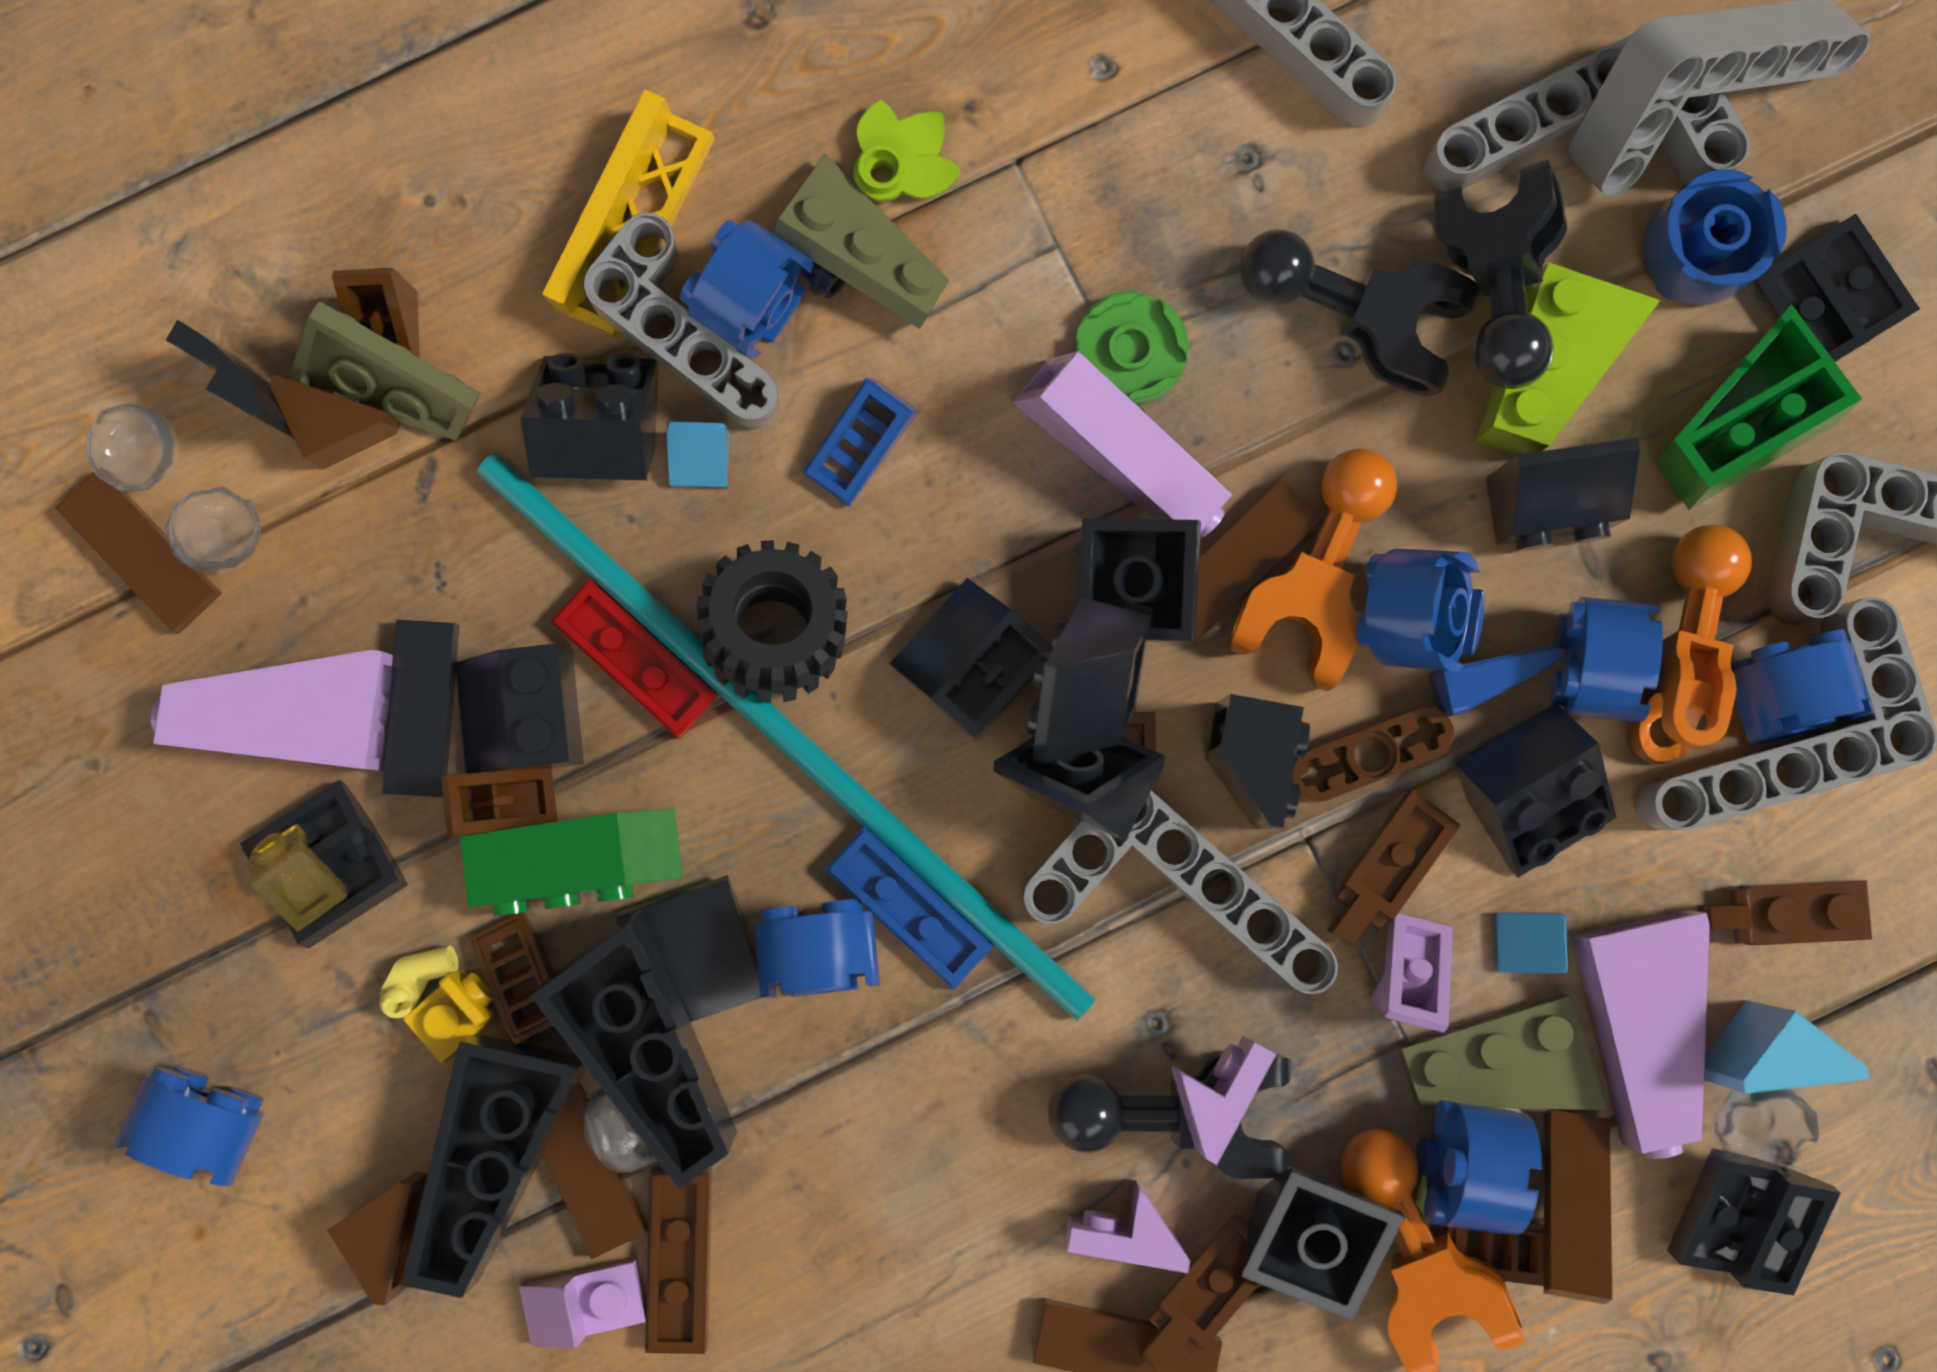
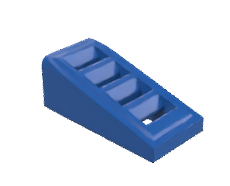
(869, 390)
(1487, 678)

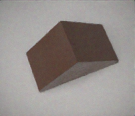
(381, 303)
(327, 424)
(498, 800)
(380, 1238)

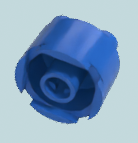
(1713, 238)
(747, 286)
(1421, 609)
(1608, 658)
(1799, 689)
(816, 950)
(187, 1127)
(1479, 1168)

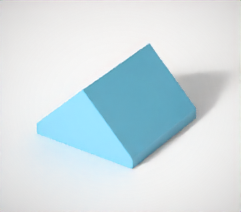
(1775, 1051)

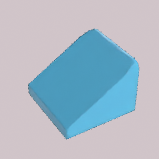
(698, 454)
(1531, 942)

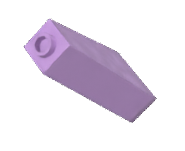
(1120, 442)
(296, 711)
(1650, 1024)

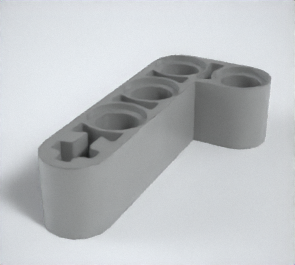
(688, 338)

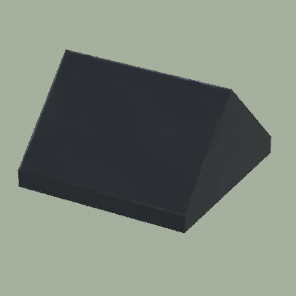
(1094, 787)
(1317, 1241)

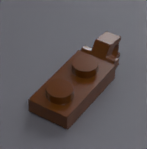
(1392, 866)
(1795, 913)
(1201, 1299)

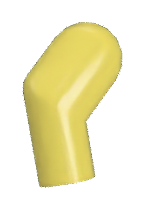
(410, 977)

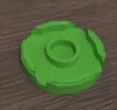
(1135, 344)

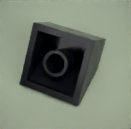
(1563, 493)
(1145, 569)
(519, 709)

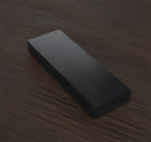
(420, 707)

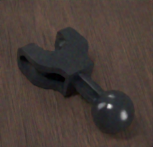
(1504, 256)
(1378, 309)
(1091, 1113)

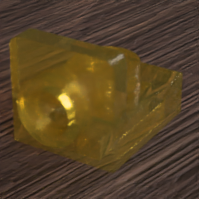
(293, 878)

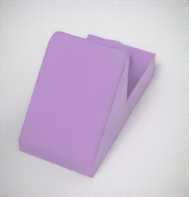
(1416, 973)
(1218, 1111)
(1143, 1241)
(583, 1303)

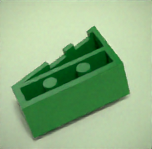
(1763, 410)
(570, 858)

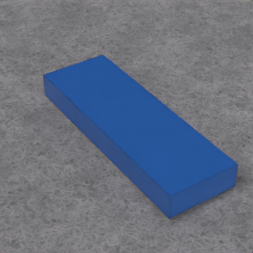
(909, 908)

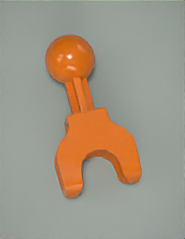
(1315, 589)
(1694, 666)
(1428, 1271)

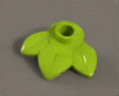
(907, 149)

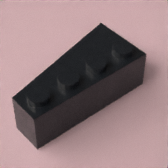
(640, 1047)
(485, 1152)

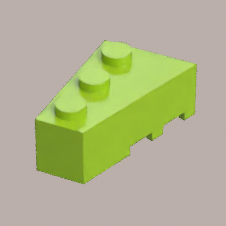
(1589, 330)

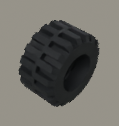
(780, 577)

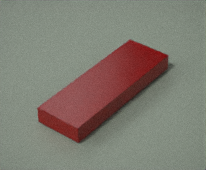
(634, 659)

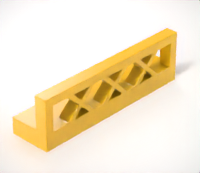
(615, 197)

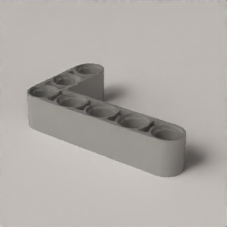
(1318, 27)
(1700, 57)
(1575, 88)
(1839, 521)
(1811, 755)
(1187, 876)

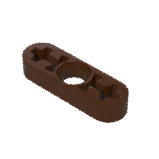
(1415, 753)

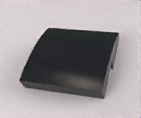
(1839, 288)
(233, 377)
(349, 846)
(703, 946)
(1753, 1221)

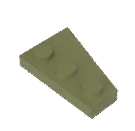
(859, 244)
(369, 368)
(1508, 1061)

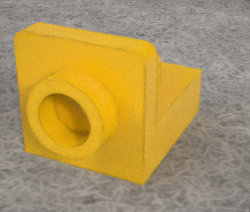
(452, 1013)

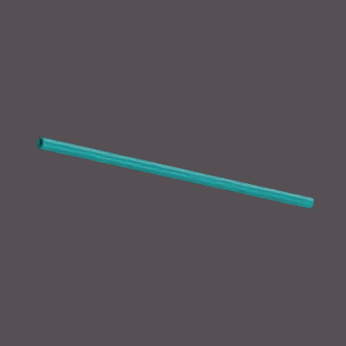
(789, 740)

